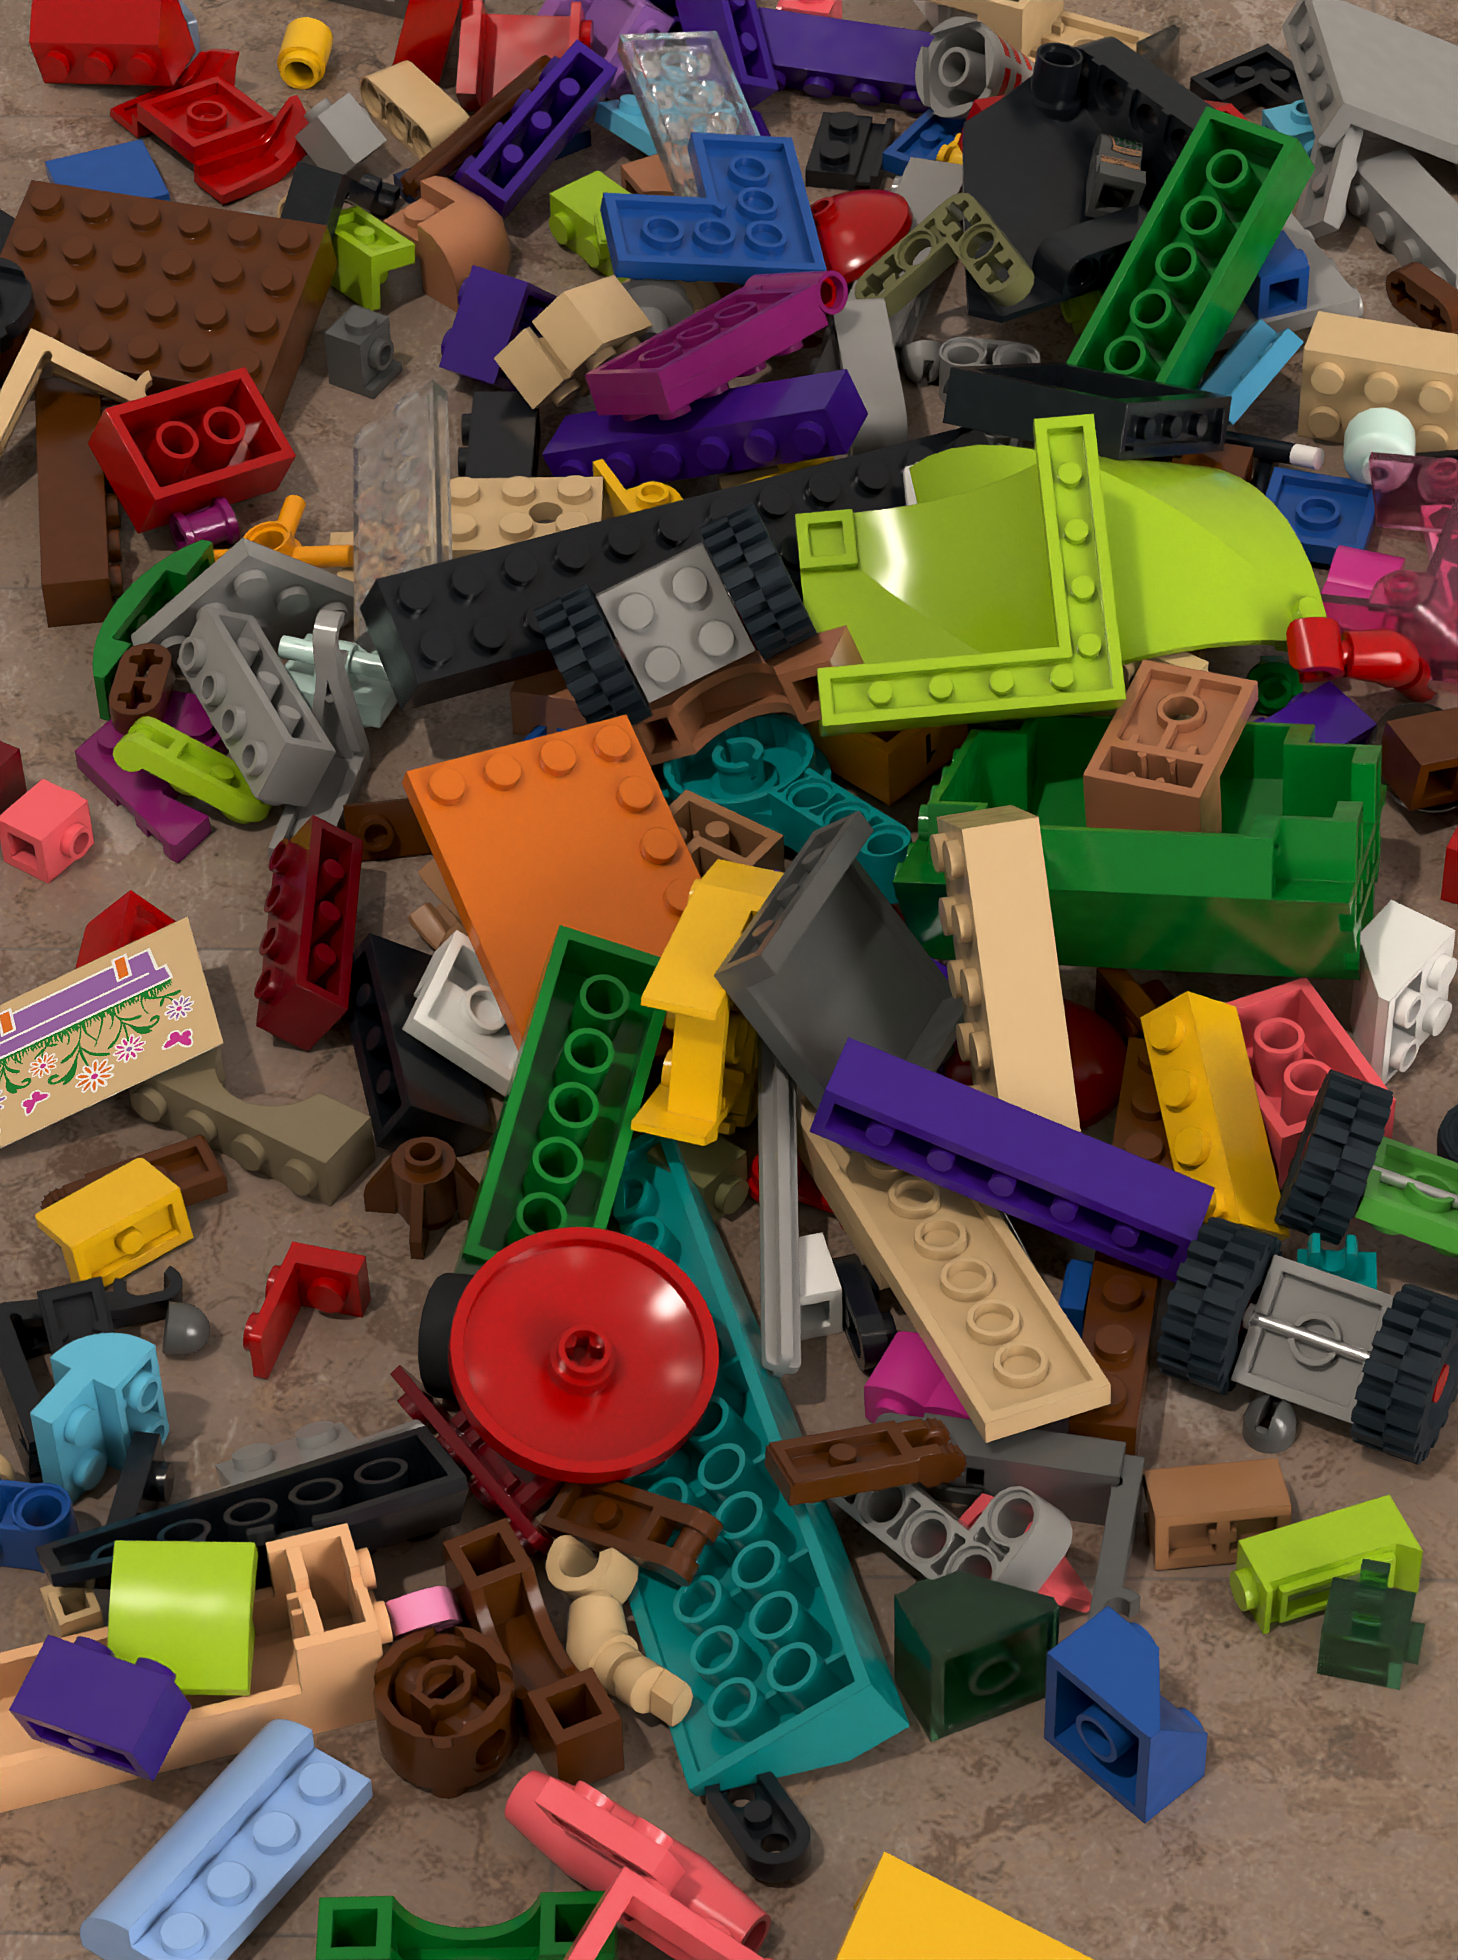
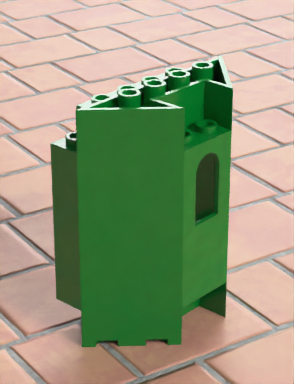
(1263, 897)

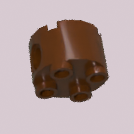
(446, 1709)

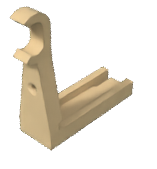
(67, 364)

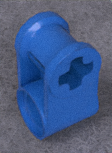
(30, 1518)

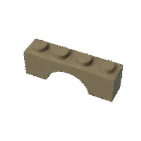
(307, 1145)

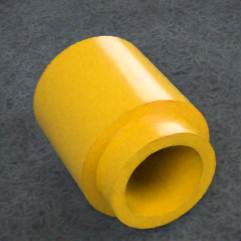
(304, 52)

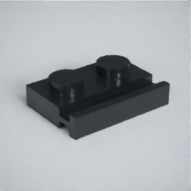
(848, 152)

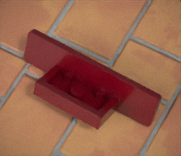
(497, 1480)

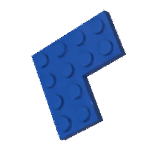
(743, 223)

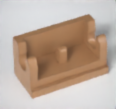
(1207, 1508)

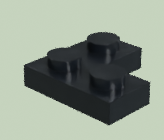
(1250, 77)

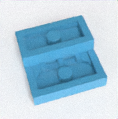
(1250, 365)

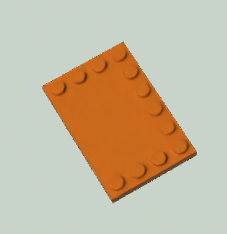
(554, 838)

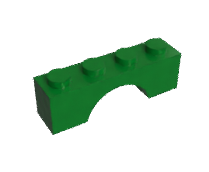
(387, 1931)

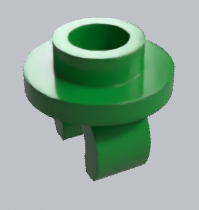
(1276, 683)

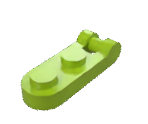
(189, 768)

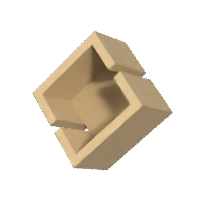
(579, 334)

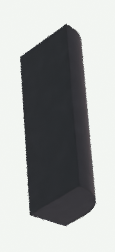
(404, 1081)

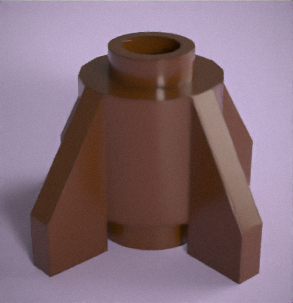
(424, 1187)

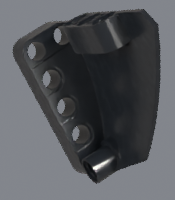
(1033, 157)

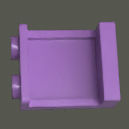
(611, 20)

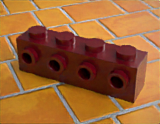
(309, 933)

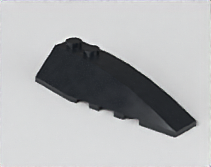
(381, 1489)

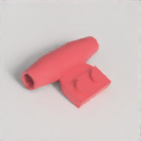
(598, 1837)

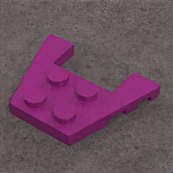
(146, 795)

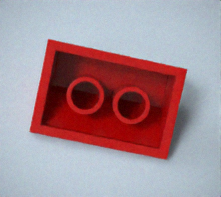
(110, 41)

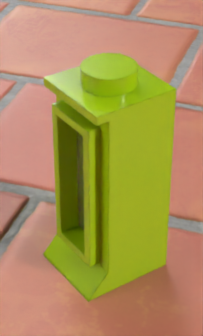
(1293, 1566)

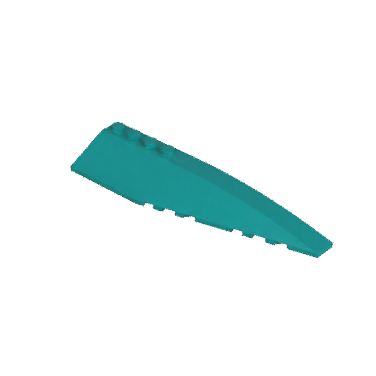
(774, 1617)

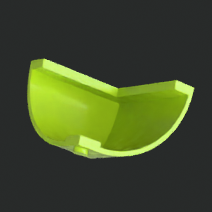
(1189, 548)
(971, 598)

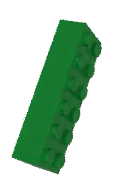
(1196, 252)
(568, 1097)

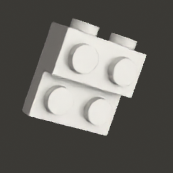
(461, 1016)

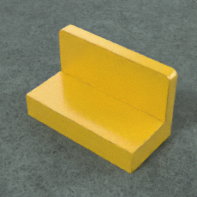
(117, 1222)

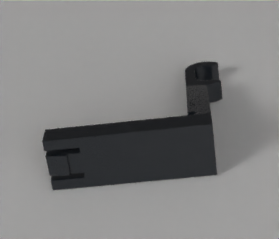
(319, 195)
(25, 1338)

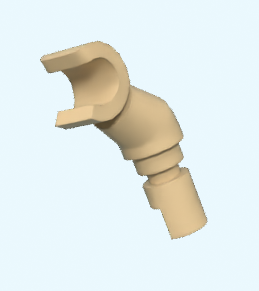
(599, 1630)

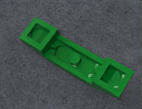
(137, 606)

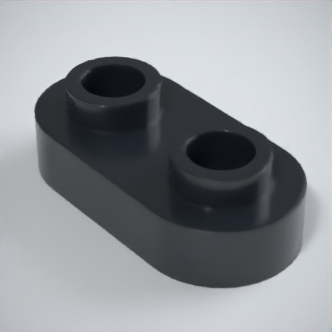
(863, 1323)
(761, 1827)

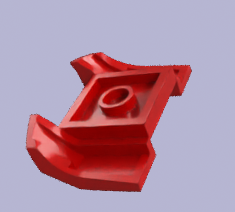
(219, 128)

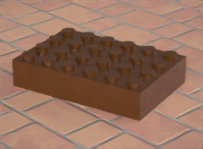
(170, 286)

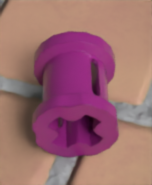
(213, 523)

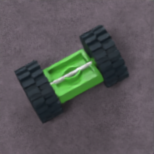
(1351, 1167)

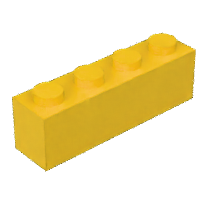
(1213, 1108)

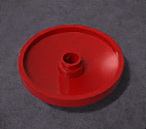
(583, 1355)

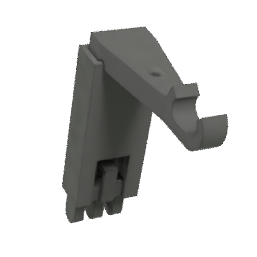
(1077, 1474)

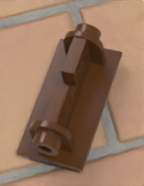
(386, 829)

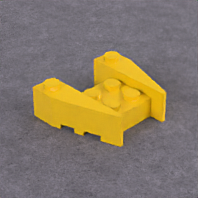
(712, 1068)

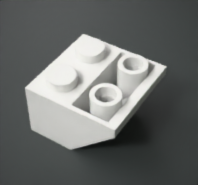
(1401, 987)

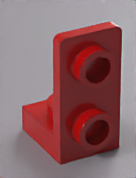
(309, 1278)

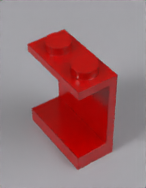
(504, 45)

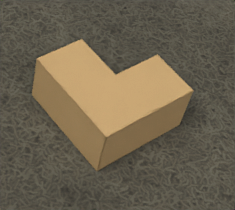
(71, 1610)

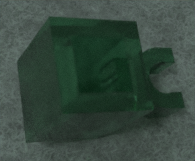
(1369, 1629)

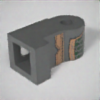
(1114, 174)

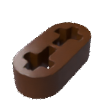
(1423, 297)
(131, 687)

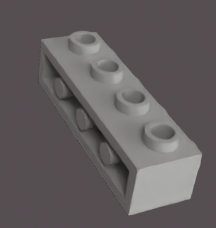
(255, 707)

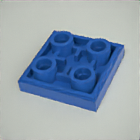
(115, 169)

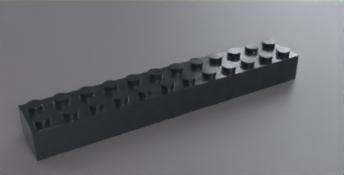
(474, 618)

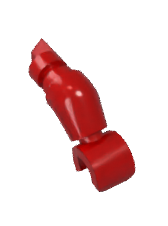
(1364, 655)

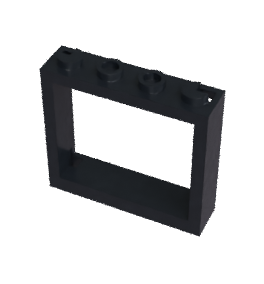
(1130, 413)

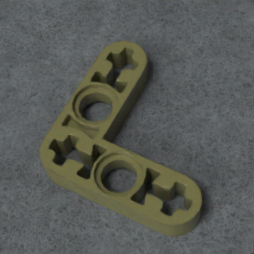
(948, 243)

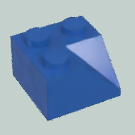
(1113, 1720)

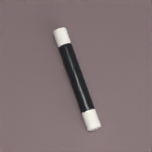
(1279, 451)

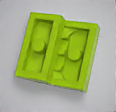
(186, 1611)

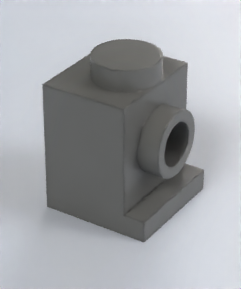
(361, 352)

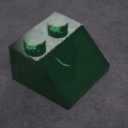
(970, 1649)

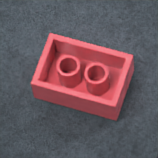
(1290, 1049)

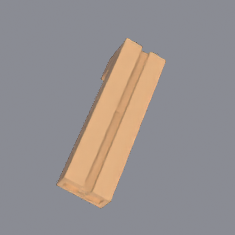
(310, 1665)

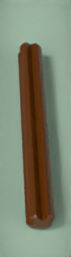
(472, 133)

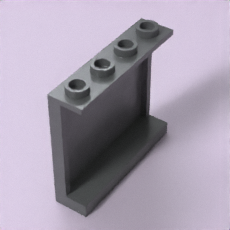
(837, 964)

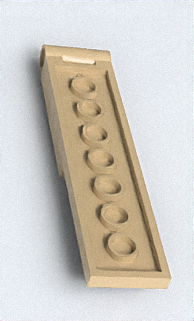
(962, 1288)

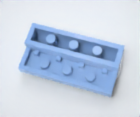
(230, 1852)

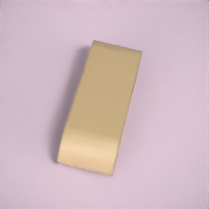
(411, 106)

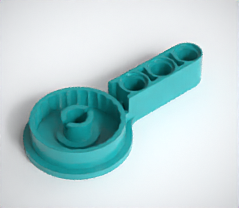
(786, 784)

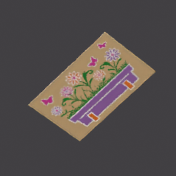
(103, 1030)

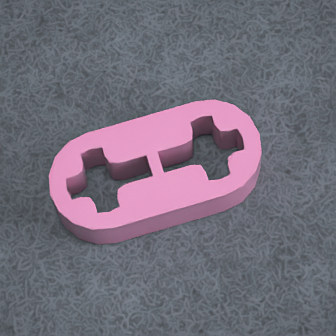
(424, 1609)

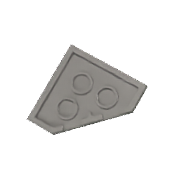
(255, 582)

